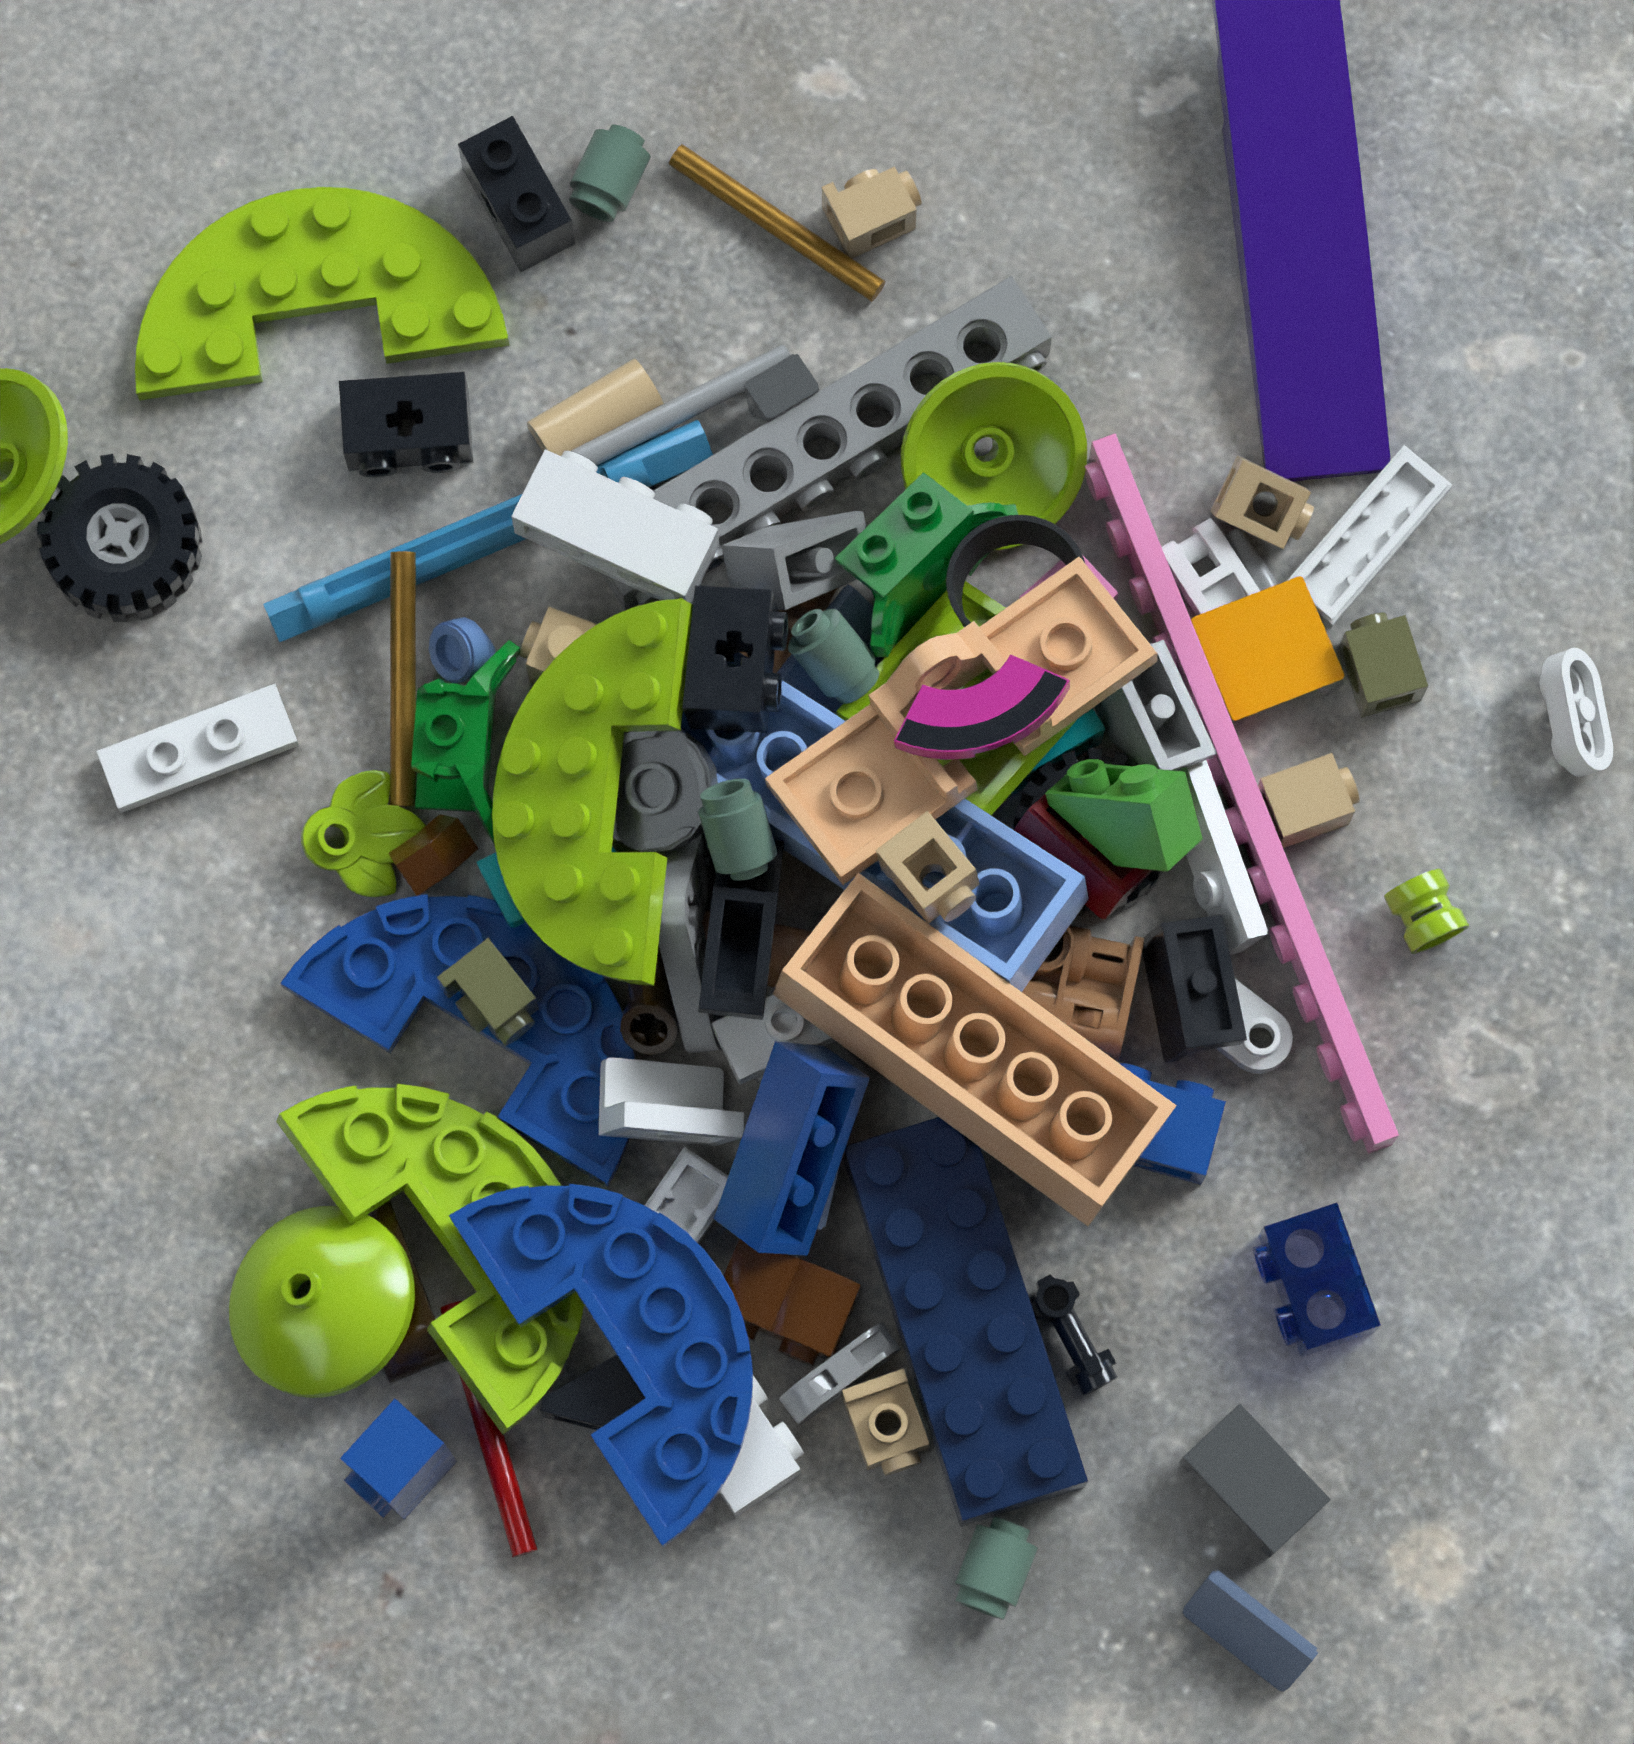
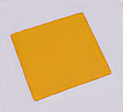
(1267, 648)

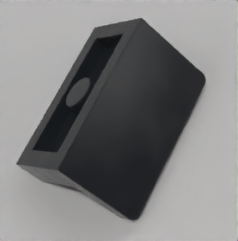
(1193, 987)

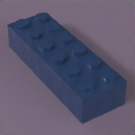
(964, 1320)

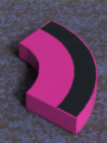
(983, 715)

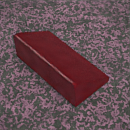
(1105, 882)

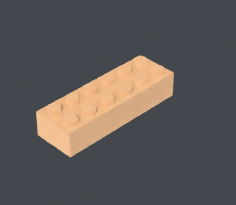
(973, 1049)

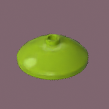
(1034, 433)
(30, 449)
(347, 1320)

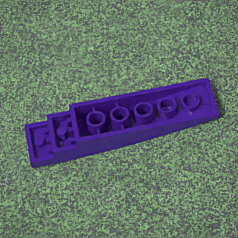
(1301, 237)

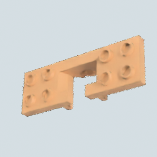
(861, 791)

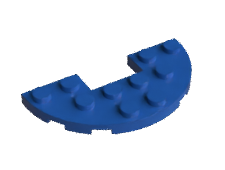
(388, 963)
(660, 1312)

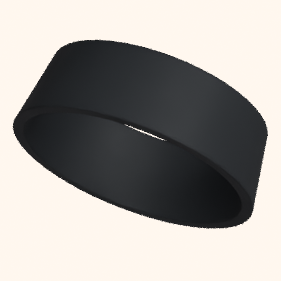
(1000, 533)

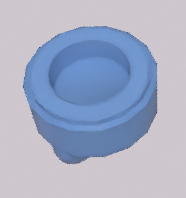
(459, 649)

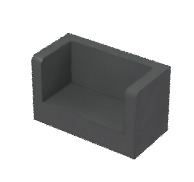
(1256, 1479)

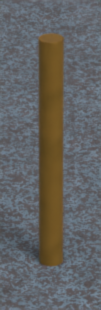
(777, 222)
(402, 676)

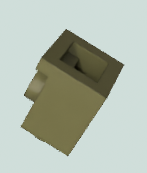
(491, 993)

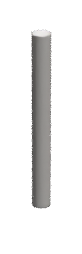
(678, 409)

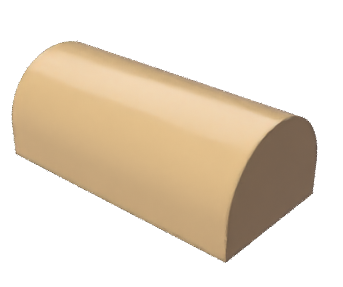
(596, 409)

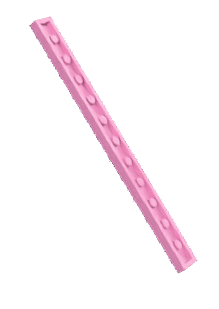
(1271, 875)

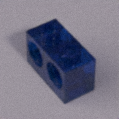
(1334, 1277)

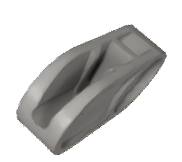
(838, 1373)

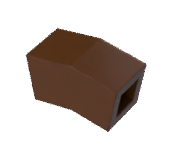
(433, 852)

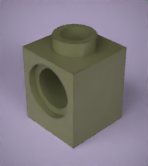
(1382, 663)

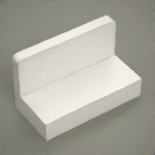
(665, 1103)

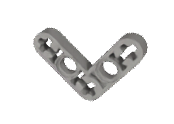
(683, 939)

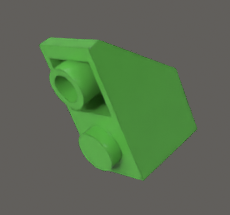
(1129, 812)

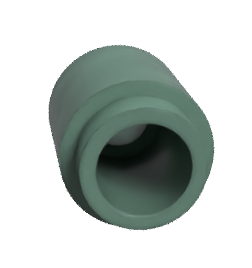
(609, 172)
(833, 655)
(737, 829)
(995, 1568)

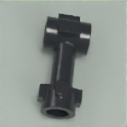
(1055, 1304)

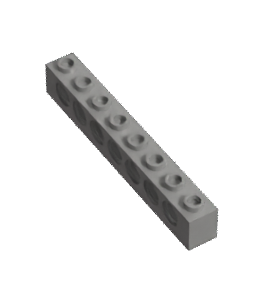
(994, 317)

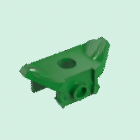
(908, 555)
(456, 739)

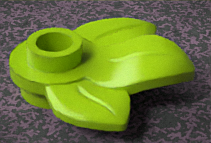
(370, 832)

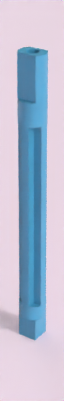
(467, 539)

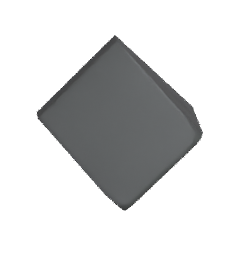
(779, 388)

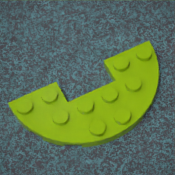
(303, 258)
(562, 784)
(443, 1157)

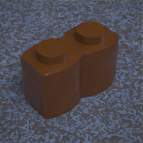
(791, 1301)

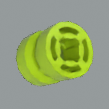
(1419, 899)

